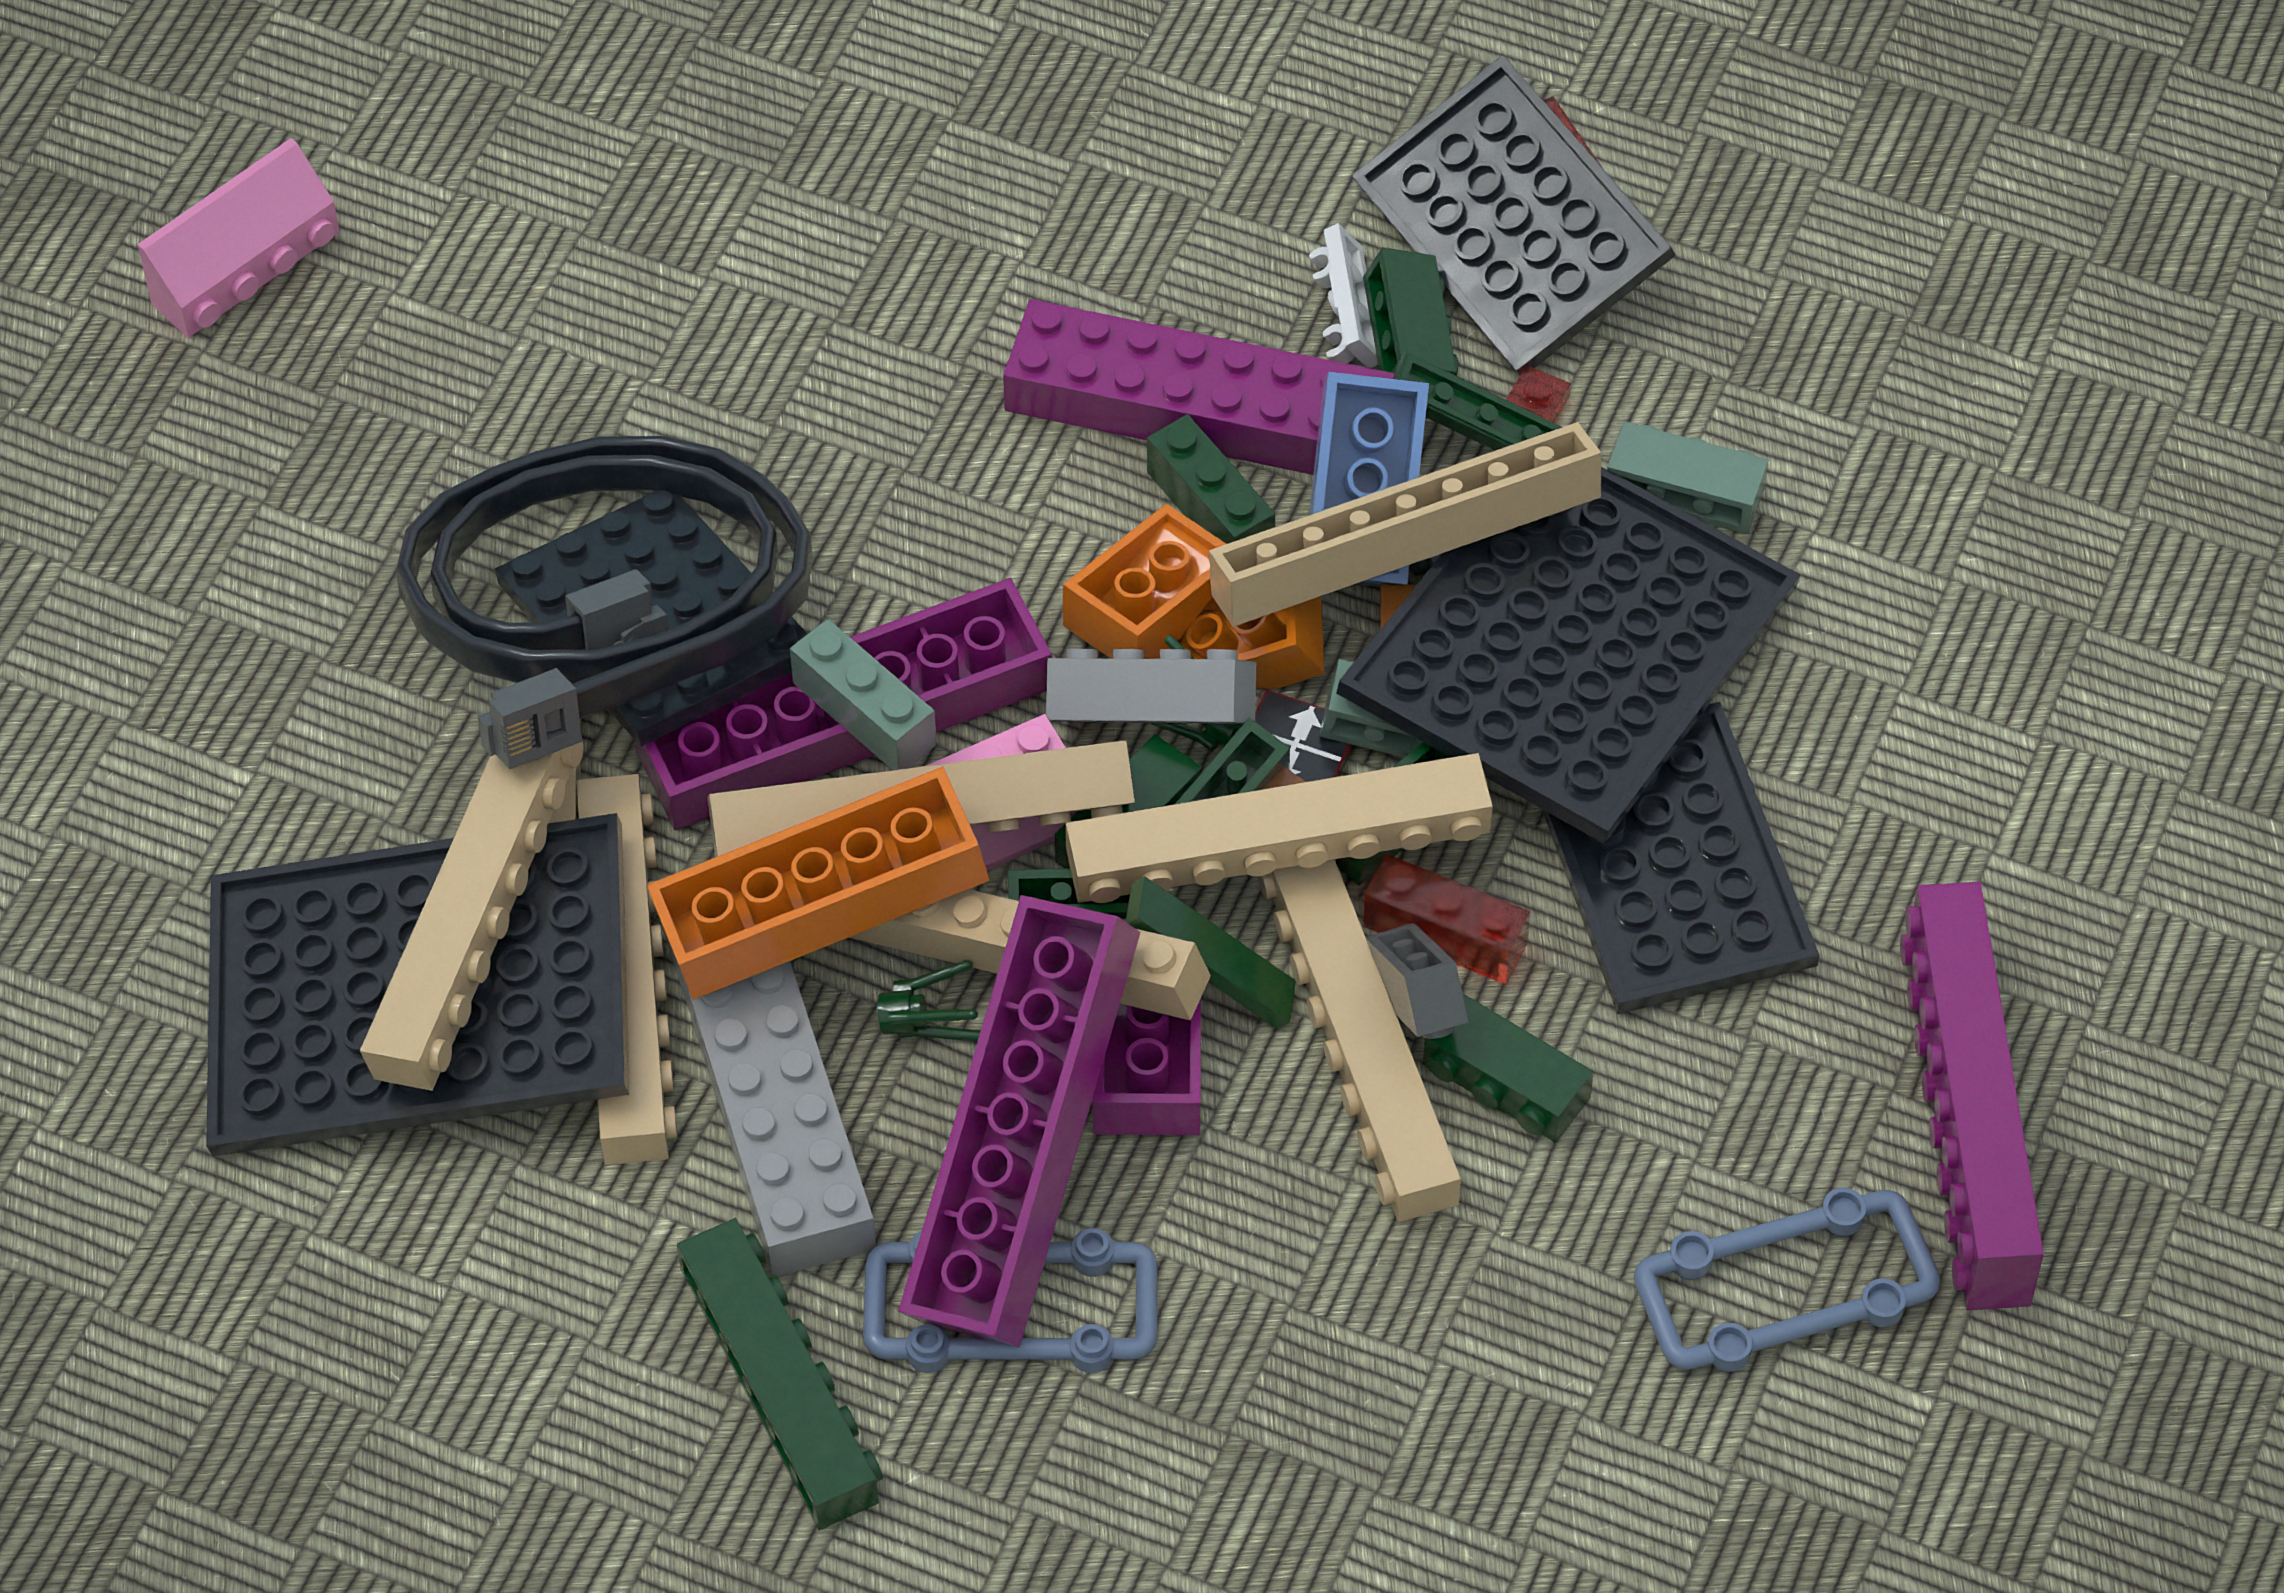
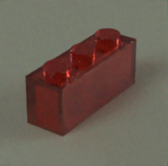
(1464, 922)

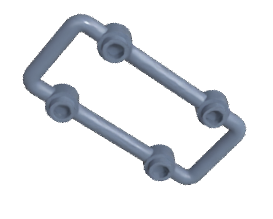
(1731, 1343)
(1089, 1347)

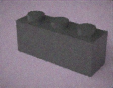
(1419, 981)

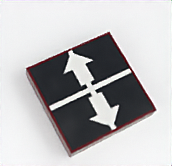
(1299, 728)

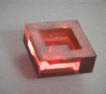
(1540, 393)

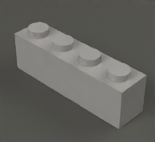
(1151, 689)

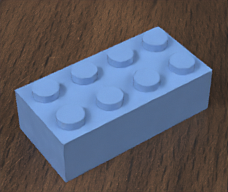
(1367, 443)

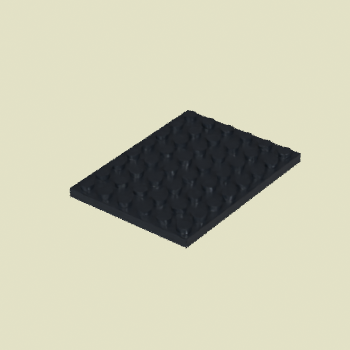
(1572, 648)
(311, 953)

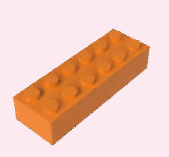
(818, 882)

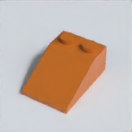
(1143, 586)
(1282, 644)

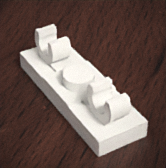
(1347, 298)

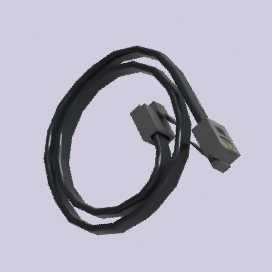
(613, 637)

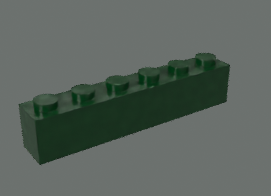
(779, 1374)

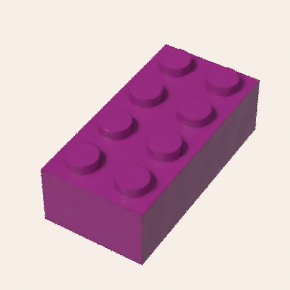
(1150, 1075)

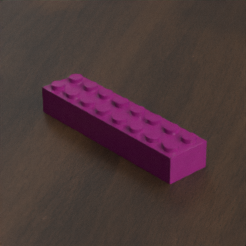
(1144, 376)
(953, 655)
(1972, 1097)
(1019, 1121)

